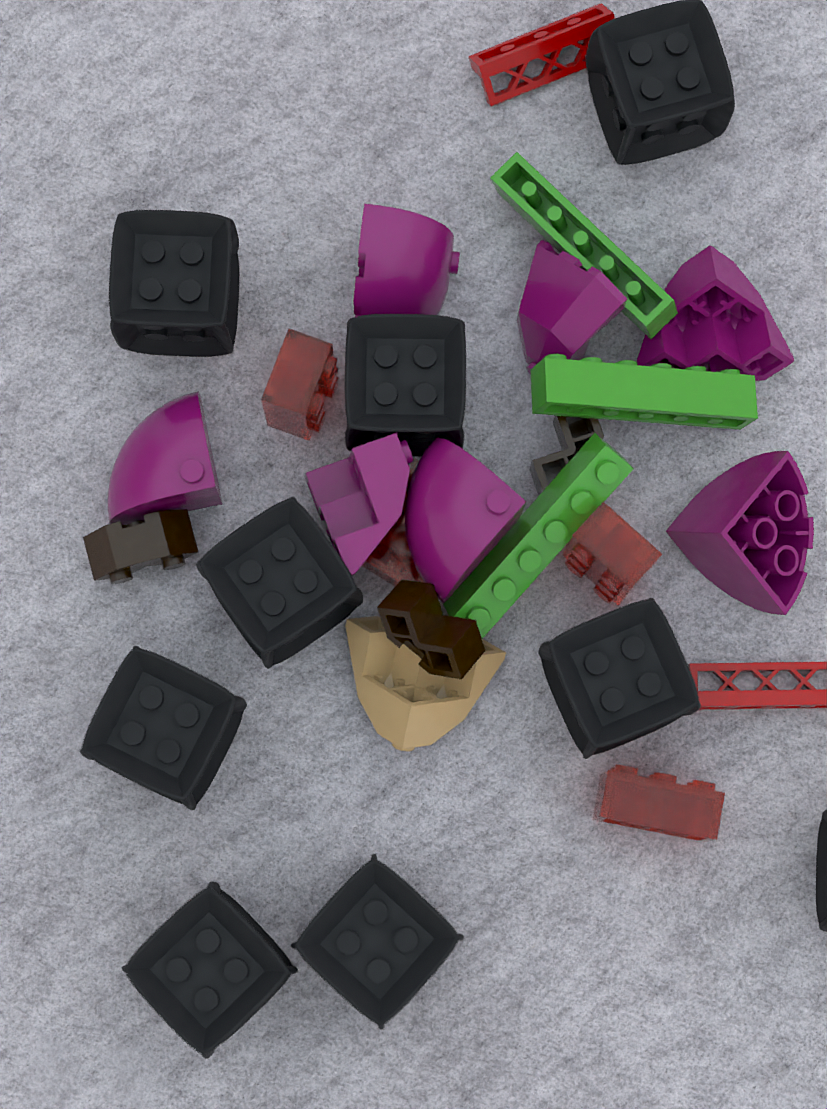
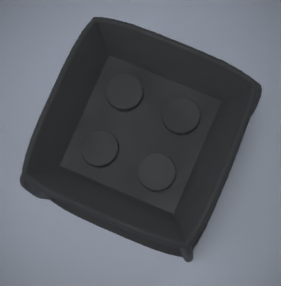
(659, 81)
(174, 283)
(405, 379)
(280, 581)
(619, 677)
(163, 727)
(377, 942)
(208, 969)

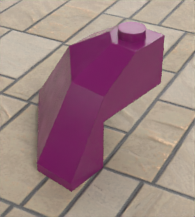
(563, 306)
(717, 323)
(362, 496)

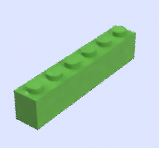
(575, 234)
(643, 392)
(539, 534)

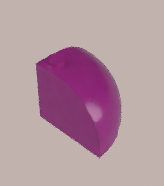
(402, 263)
(165, 464)
(455, 515)
(751, 532)

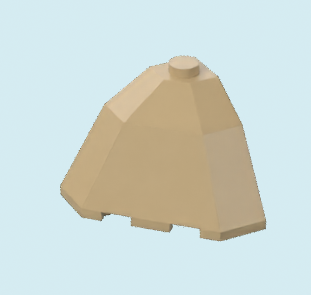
(403, 698)

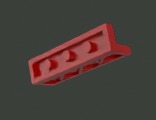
(535, 45)
(761, 698)

